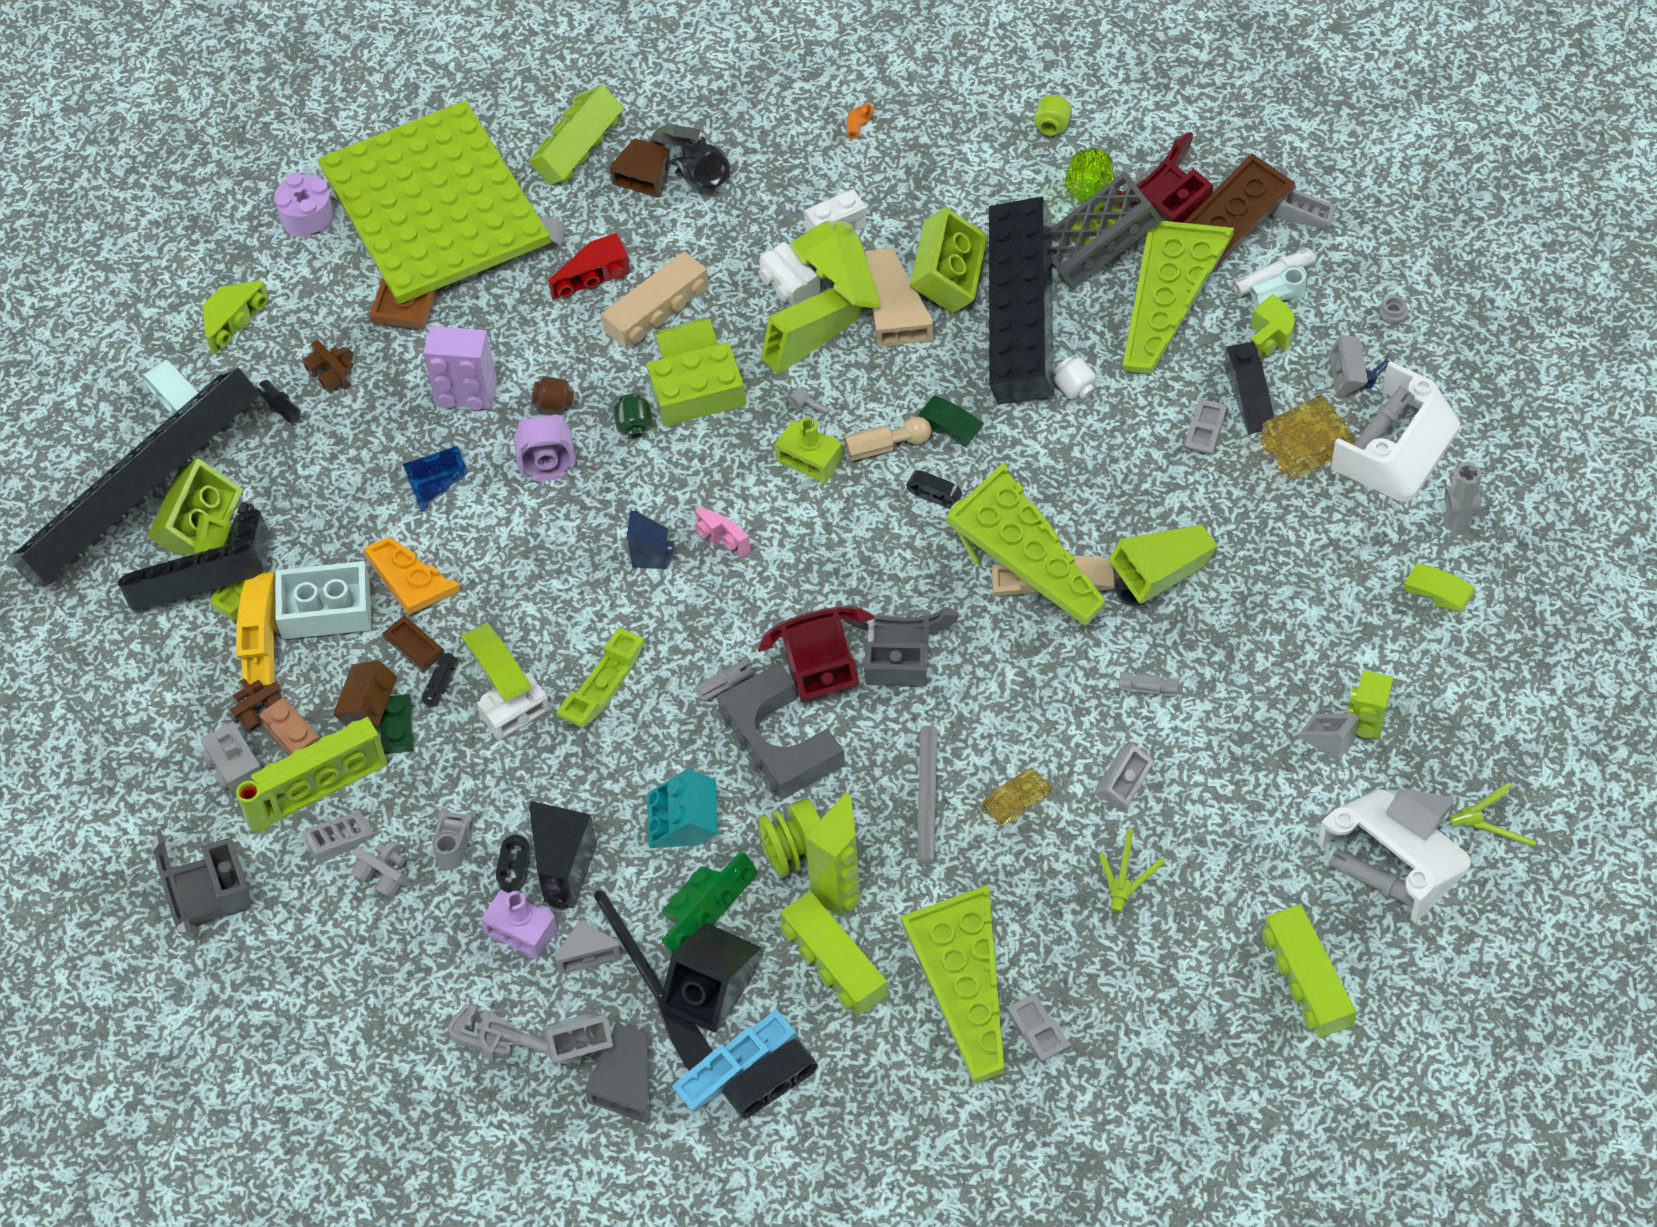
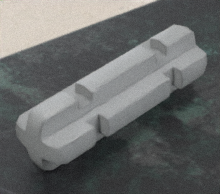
(1148, 684)

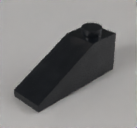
(1248, 385)

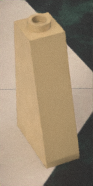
(901, 313)

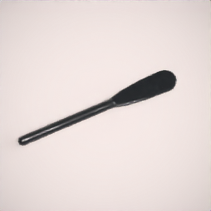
(683, 1034)

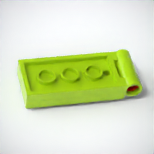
(311, 774)

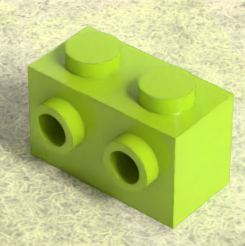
(1370, 703)

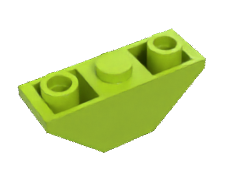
(230, 311)

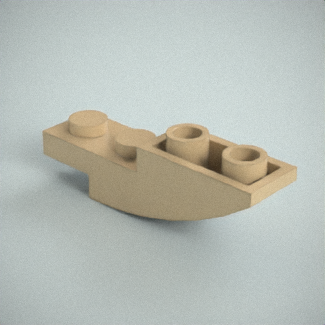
(1096, 568)

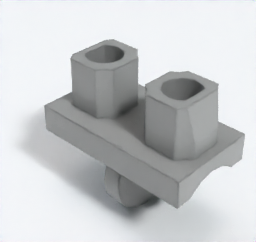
(391, 878)

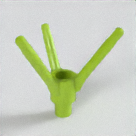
(1473, 816)
(1121, 887)

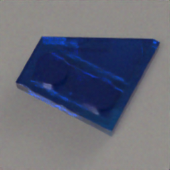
(434, 474)

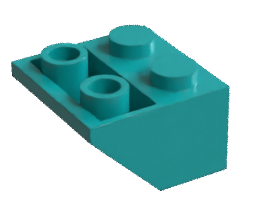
(682, 811)

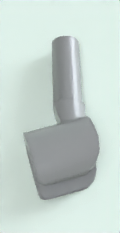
(801, 397)

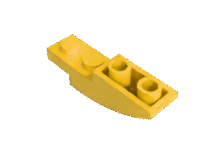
(255, 629)

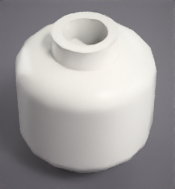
(1075, 378)

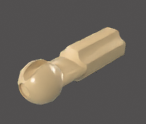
(882, 438)

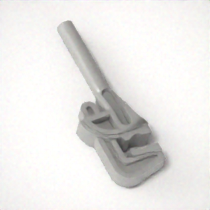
(493, 1035)

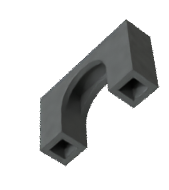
(784, 768)

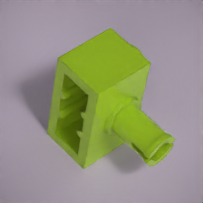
(809, 450)

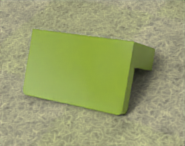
(685, 337)

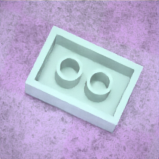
(323, 600)

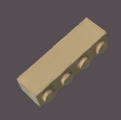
(655, 300)

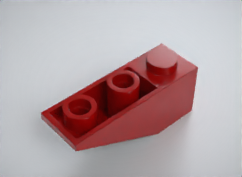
(592, 265)

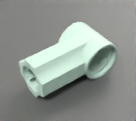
(1287, 285)

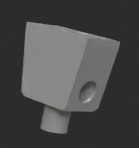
(574, 1036)

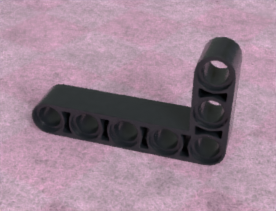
(202, 571)

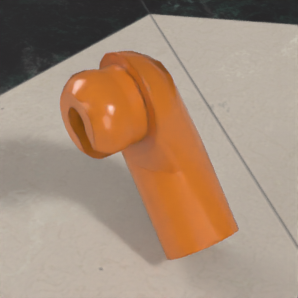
(857, 118)

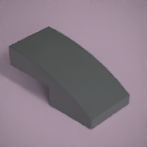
(670, 134)

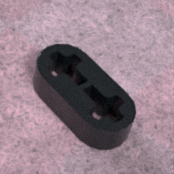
(934, 489)
(506, 863)

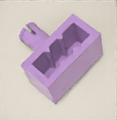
(519, 923)

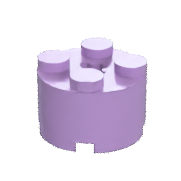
(304, 205)
(544, 447)

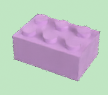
(460, 367)

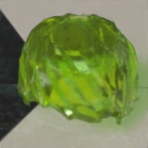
(1088, 173)

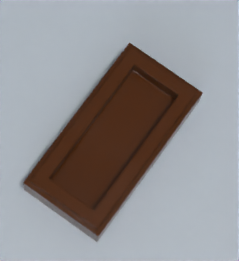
(413, 643)

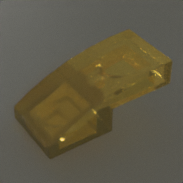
(1016, 795)

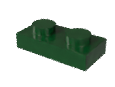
(397, 725)

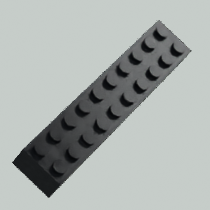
(134, 477)

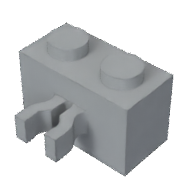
(230, 757)

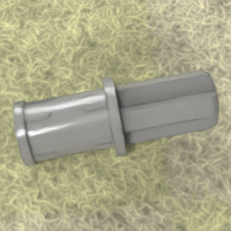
(724, 680)

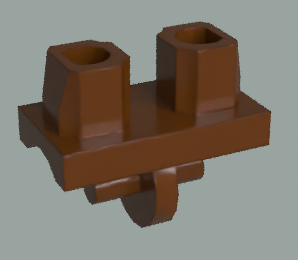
(334, 362)
(245, 710)

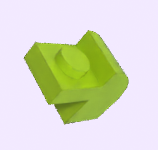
(1274, 326)

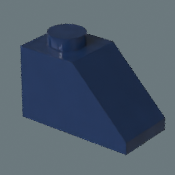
(648, 542)

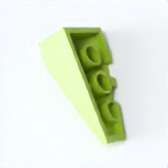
(841, 259)

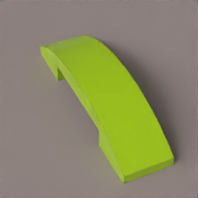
(604, 680)

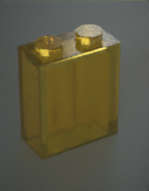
(1304, 437)

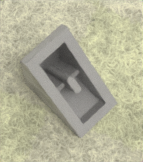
(1331, 733)
(1419, 811)
(585, 949)

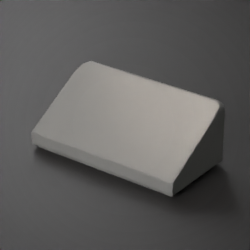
(1347, 365)
(1124, 776)

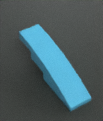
(725, 1063)

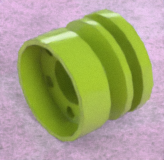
(786, 839)

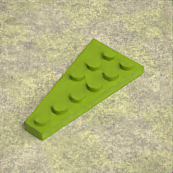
(1171, 276)
(1021, 539)
(959, 963)

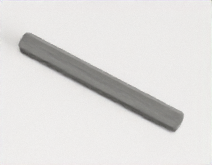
(927, 795)

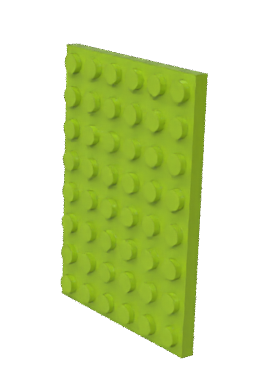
(433, 201)

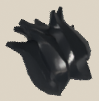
(702, 165)

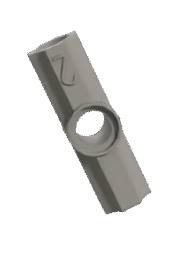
(1462, 498)

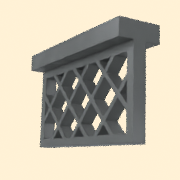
(1109, 241)

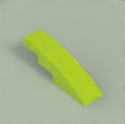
(496, 662)

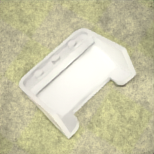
(1436, 862)

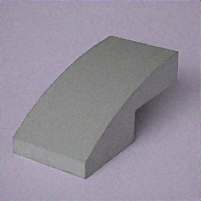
(1206, 426)
(1037, 1028)

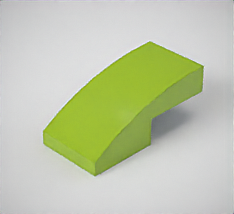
(210, 533)
(1445, 589)

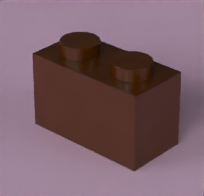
(365, 693)

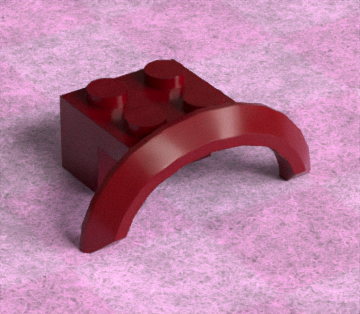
(1170, 188)
(817, 649)

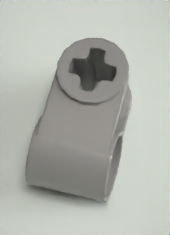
(452, 833)

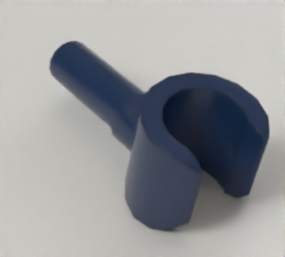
(1372, 375)

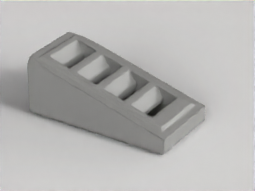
(1288, 210)
(342, 844)

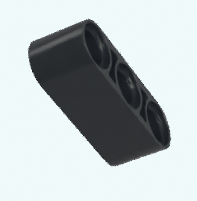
(769, 1078)

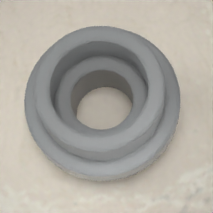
(1393, 303)

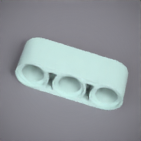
(169, 386)

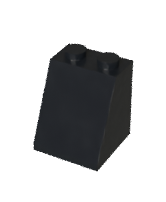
(563, 851)
(708, 976)

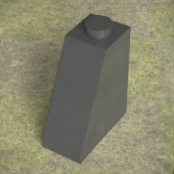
(623, 1075)

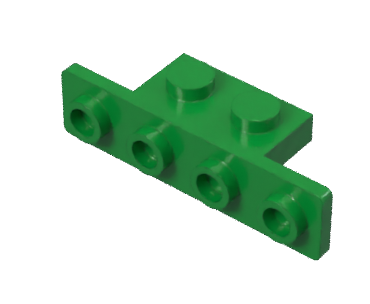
(706, 898)

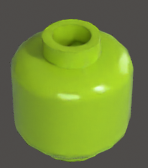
(1052, 115)

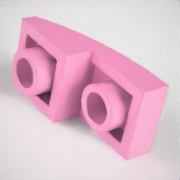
(719, 528)

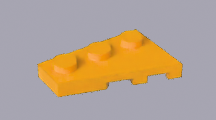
(407, 577)

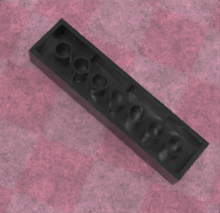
(1020, 301)

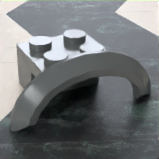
(899, 646)
(202, 887)

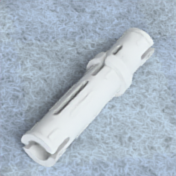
(1302, 258)

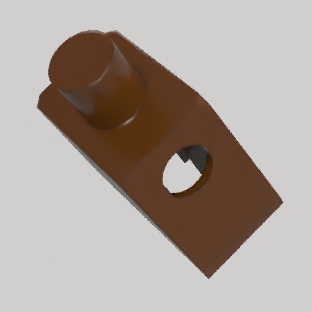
(642, 167)

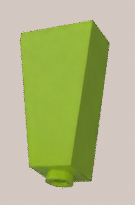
(805, 327)
(1161, 559)

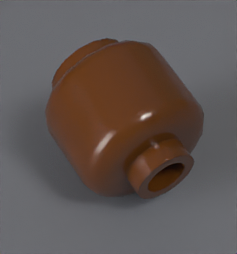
(552, 395)

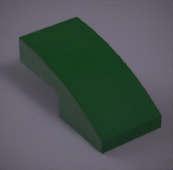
(951, 419)

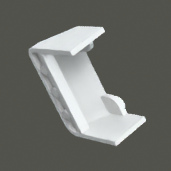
(1403, 467)

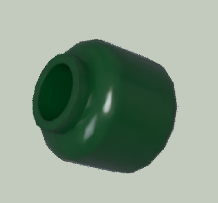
(632, 416)

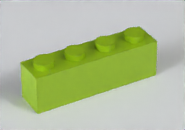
(833, 954)
(1308, 971)

